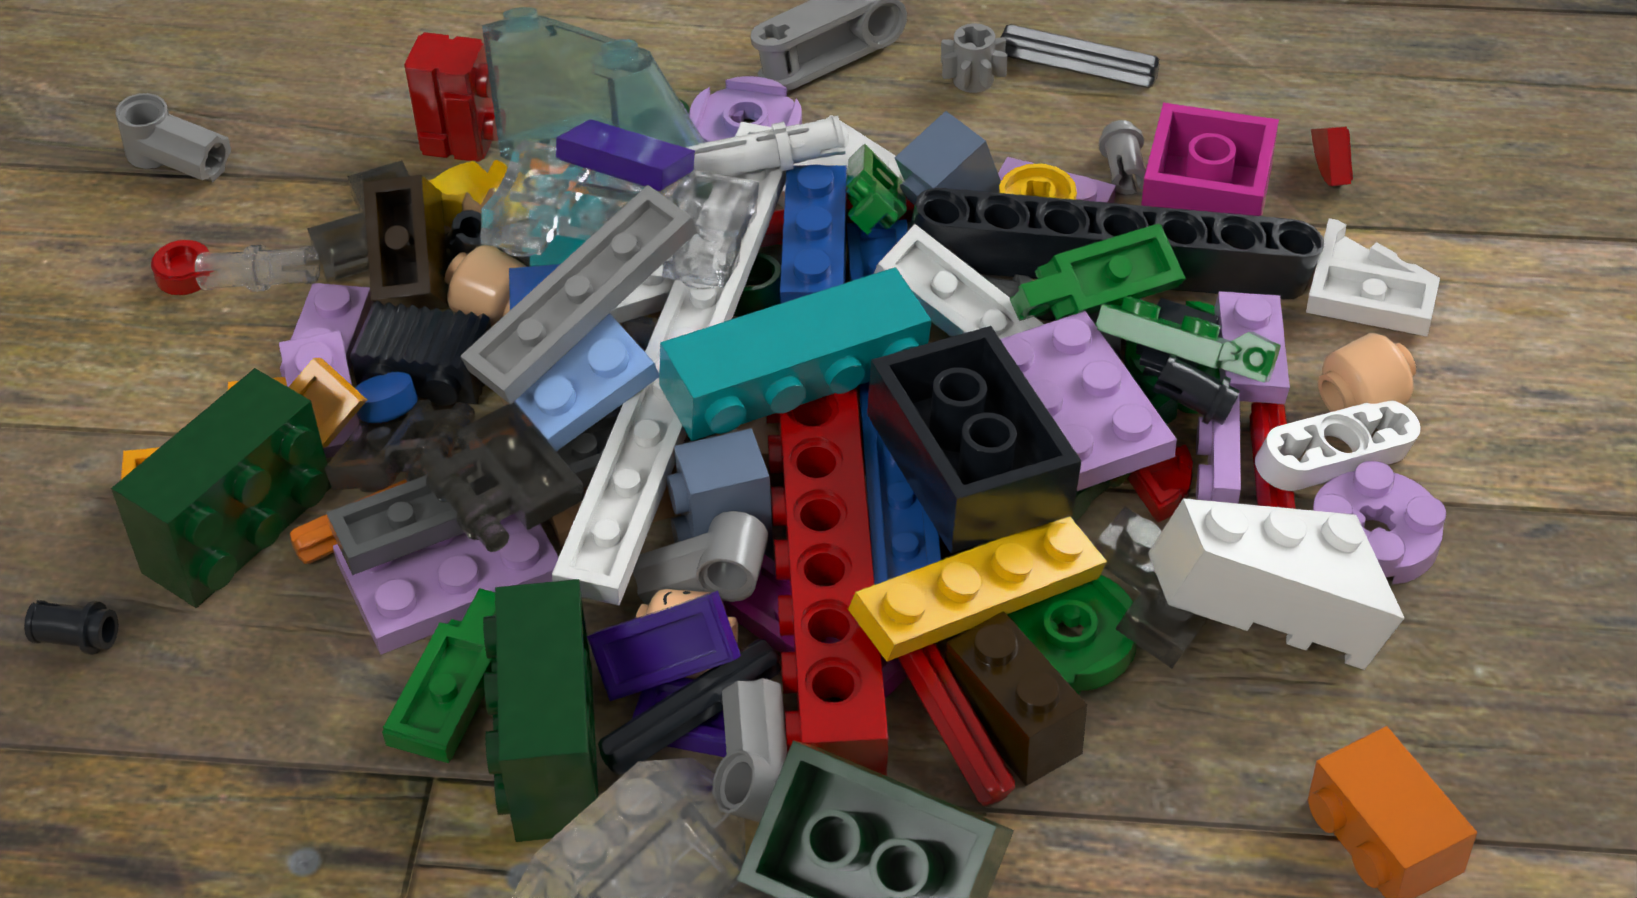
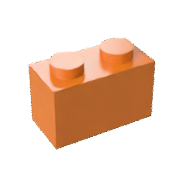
(1390, 816)

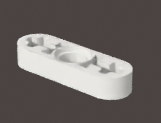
(1321, 462)

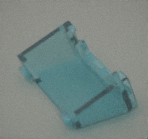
(561, 75)

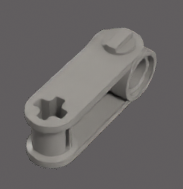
(824, 37)

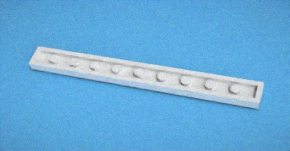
(641, 446)

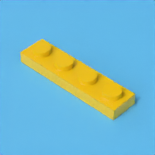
(975, 587)

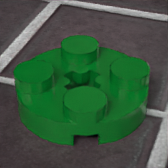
(1100, 651)

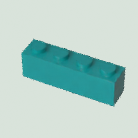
(789, 353)

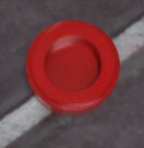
(175, 267)

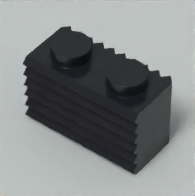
(424, 346)

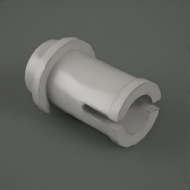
(1122, 147)

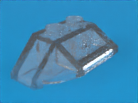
(644, 839)

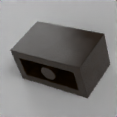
(406, 242)
(1018, 697)

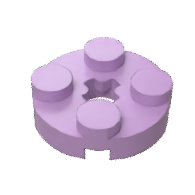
(745, 97)
(1398, 502)

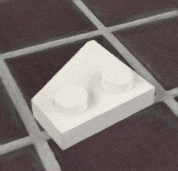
(1371, 285)

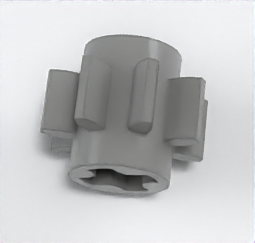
(973, 58)

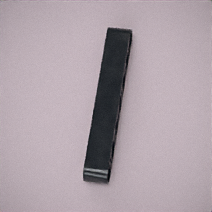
(1214, 249)

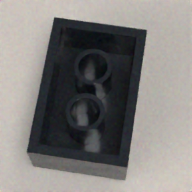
(972, 438)

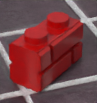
(451, 96)

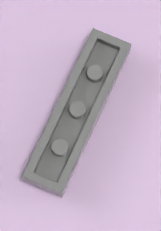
(578, 294)

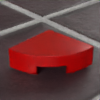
(1333, 154)
(1164, 483)

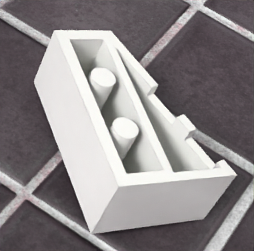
(1280, 570)

